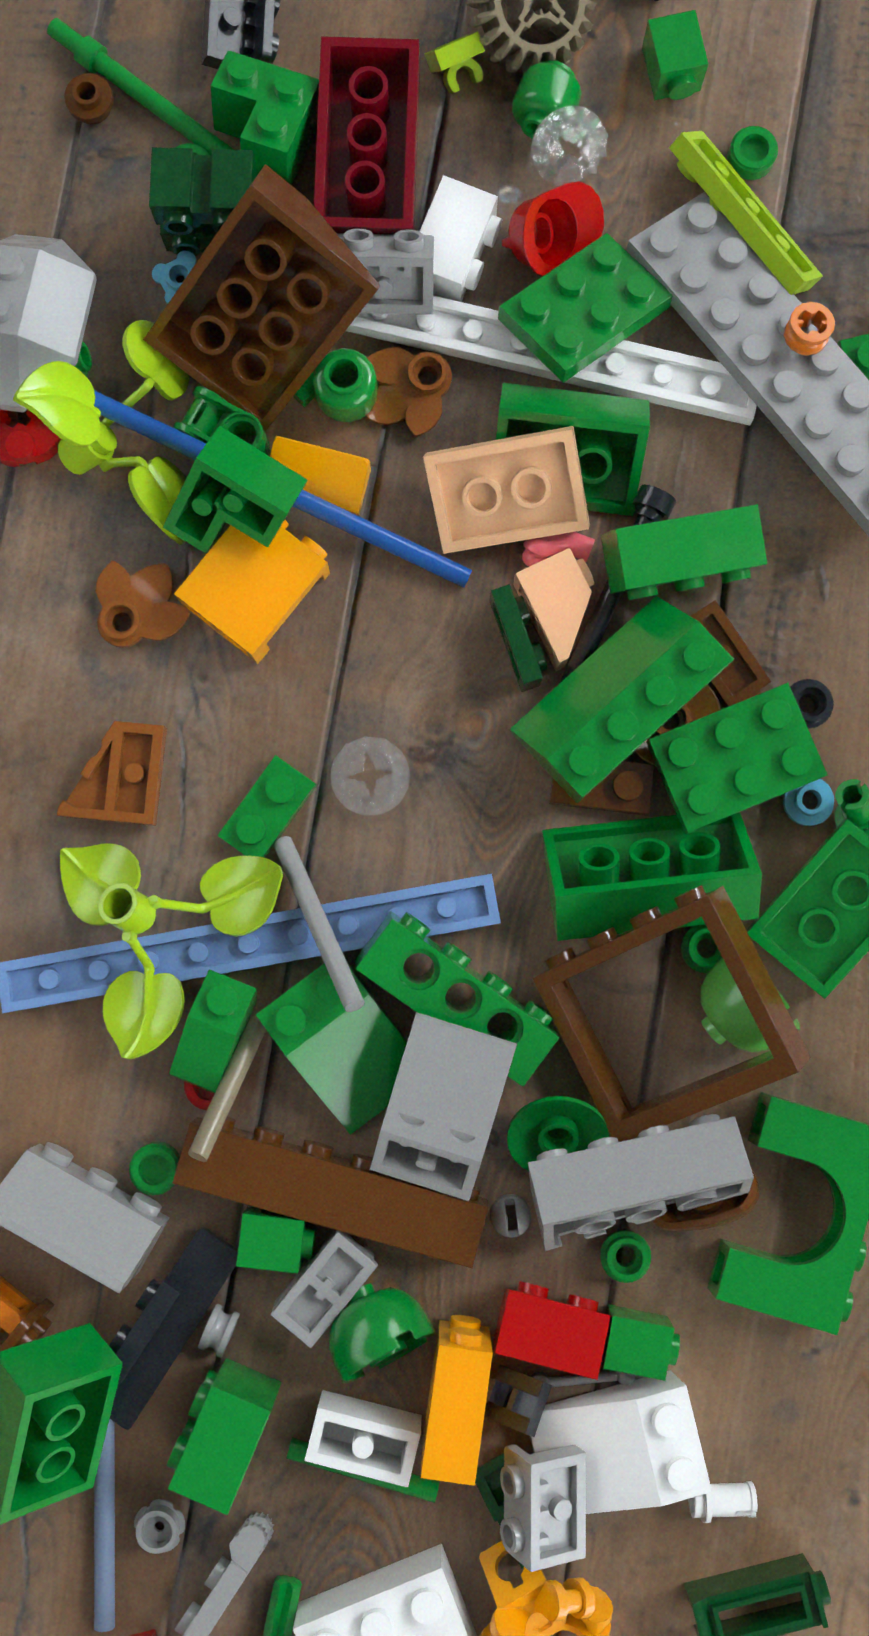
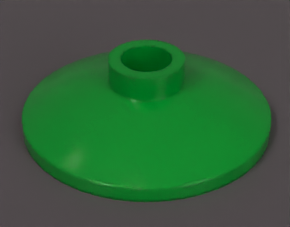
(551, 1125)

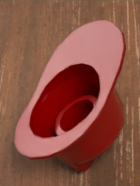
(555, 226)

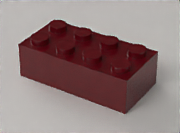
(367, 133)

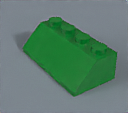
(620, 696)
(623, 868)

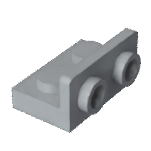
(401, 267)
(544, 1506)

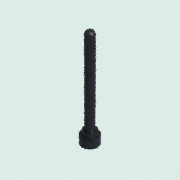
(650, 506)

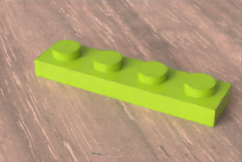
(730, 194)

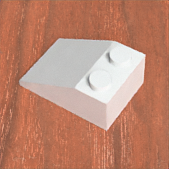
(635, 1441)

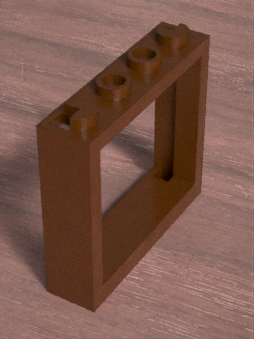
(786, 1046)

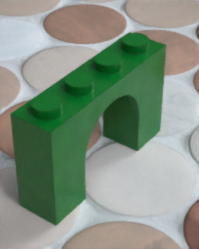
(814, 1283)

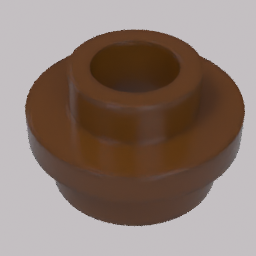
(92, 110)

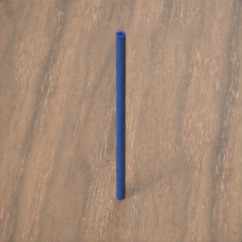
(305, 502)

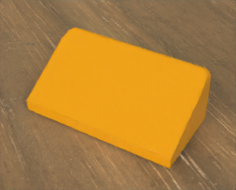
(330, 473)

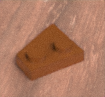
(122, 777)

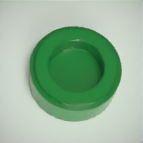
(753, 152)
(154, 1168)

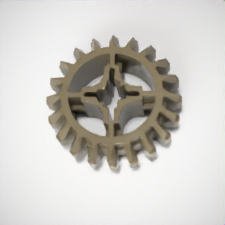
(561, 23)

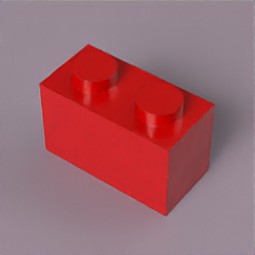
(551, 1332)

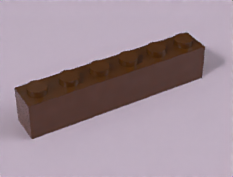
(334, 1192)

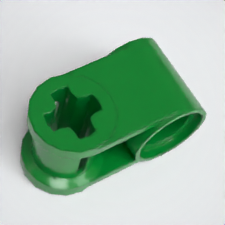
(212, 410)

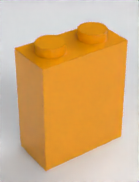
(456, 1401)

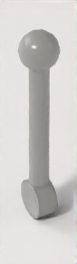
(569, 1380)

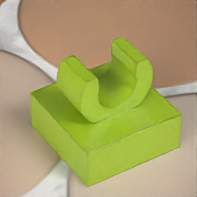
(454, 56)

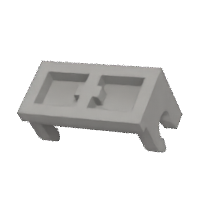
(324, 1286)

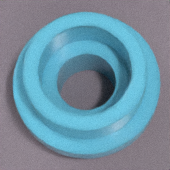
(799, 813)

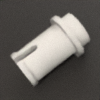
(725, 1501)

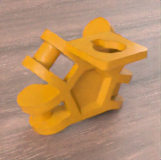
(543, 1605)

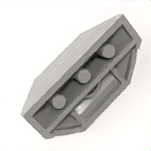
(42, 308)

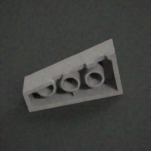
(638, 1177)

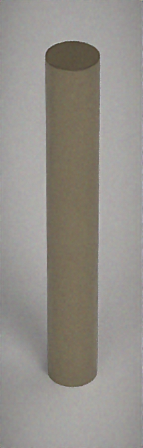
(227, 1090)

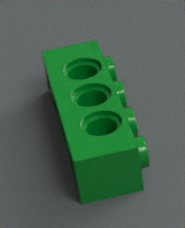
(399, 938)

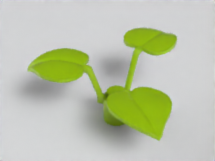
(65, 404)
(103, 890)

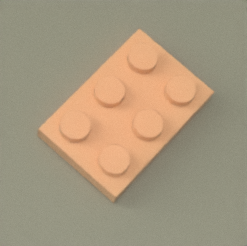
(507, 490)

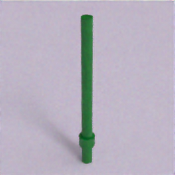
(94, 58)

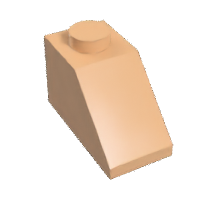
(556, 601)

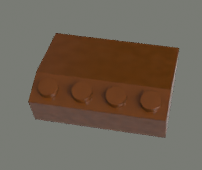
(263, 300)

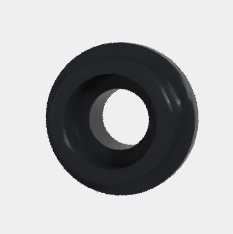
(821, 697)

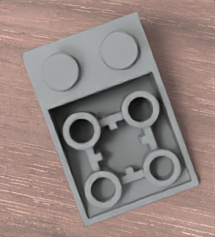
(443, 1106)

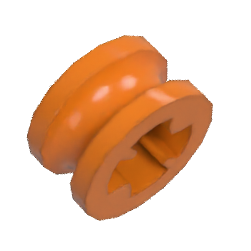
(804, 316)

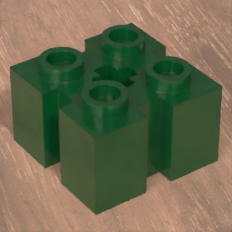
(196, 193)

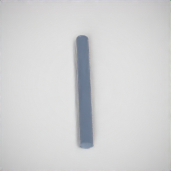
(105, 1536)

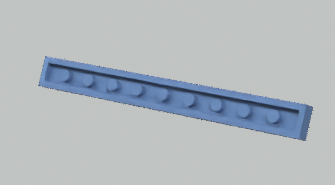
(281, 939)

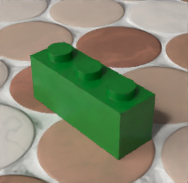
(684, 551)

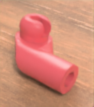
(544, 547)

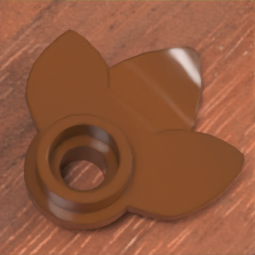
(403, 395)
(143, 599)

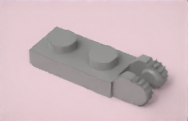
(228, 1576)

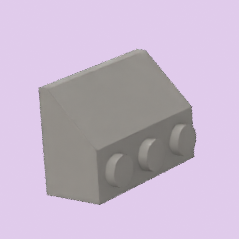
(80, 1215)

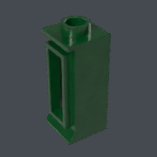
(755, 1585)

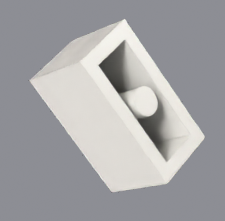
(462, 224)
(364, 1438)

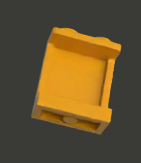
(252, 588)

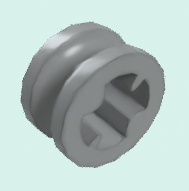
(218, 1330)

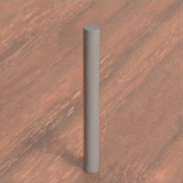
(318, 924)

